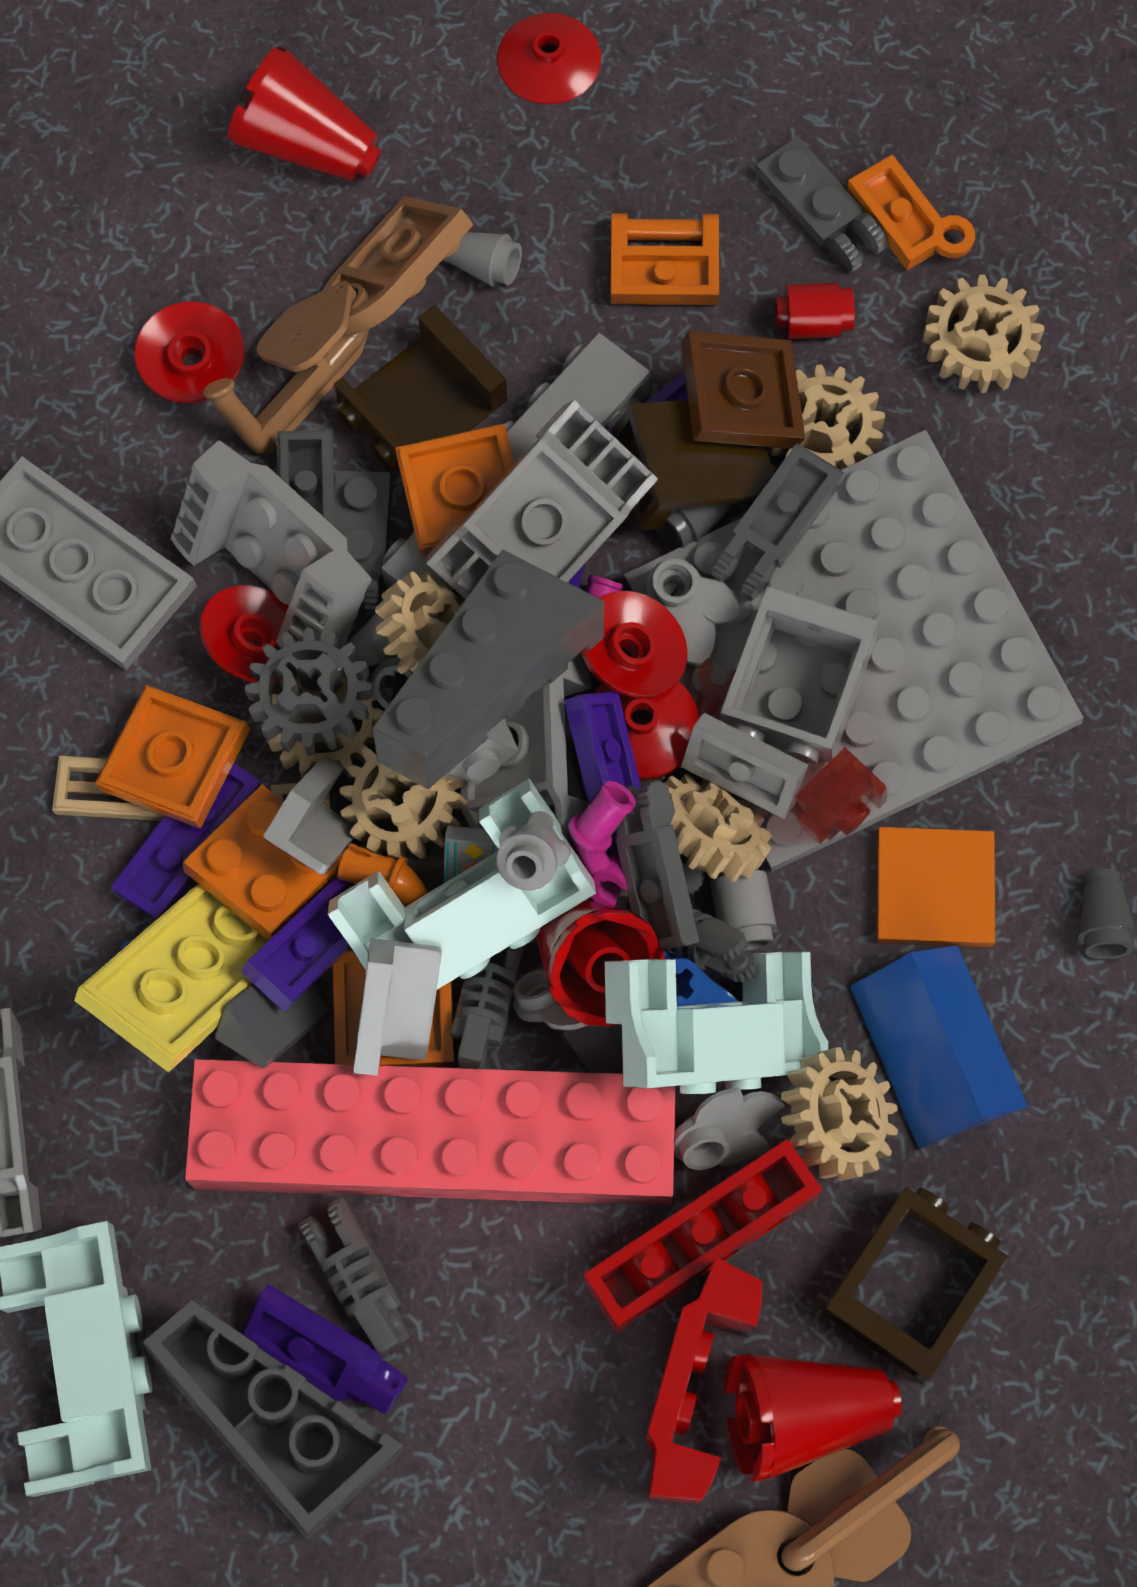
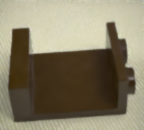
(424, 392)
(686, 469)

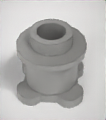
(537, 841)

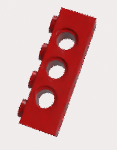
(706, 1229)

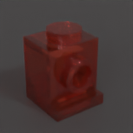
(838, 797)

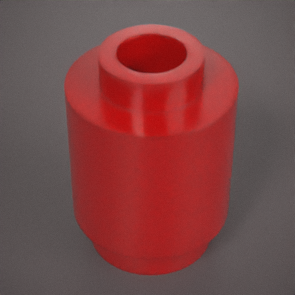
(815, 310)

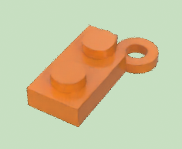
(906, 215)

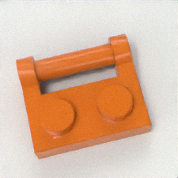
(665, 272)

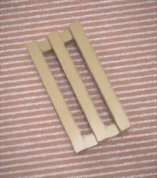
(66, 806)

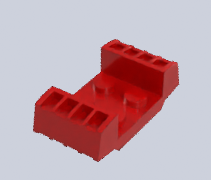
(727, 1301)

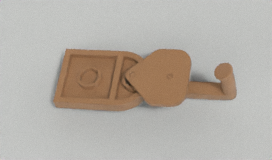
(329, 329)
(836, 1525)

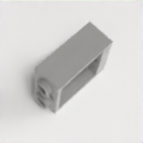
(816, 623)

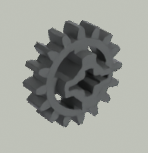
(295, 709)

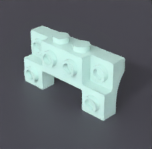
(473, 911)
(716, 1040)
(92, 1355)

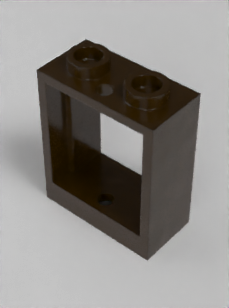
(883, 1335)

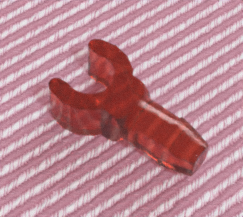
(710, 694)

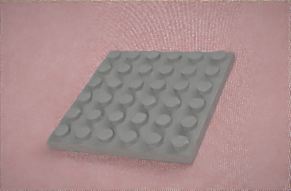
(954, 655)

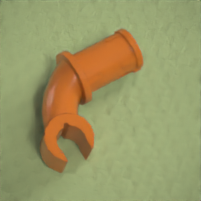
(361, 863)

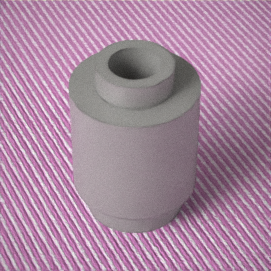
(746, 907)

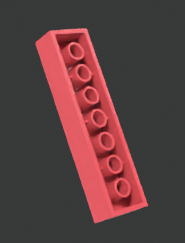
(430, 1133)

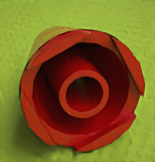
(302, 121)
(576, 952)
(803, 1411)

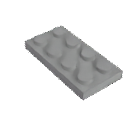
(84, 566)

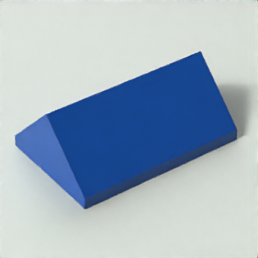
(937, 1045)

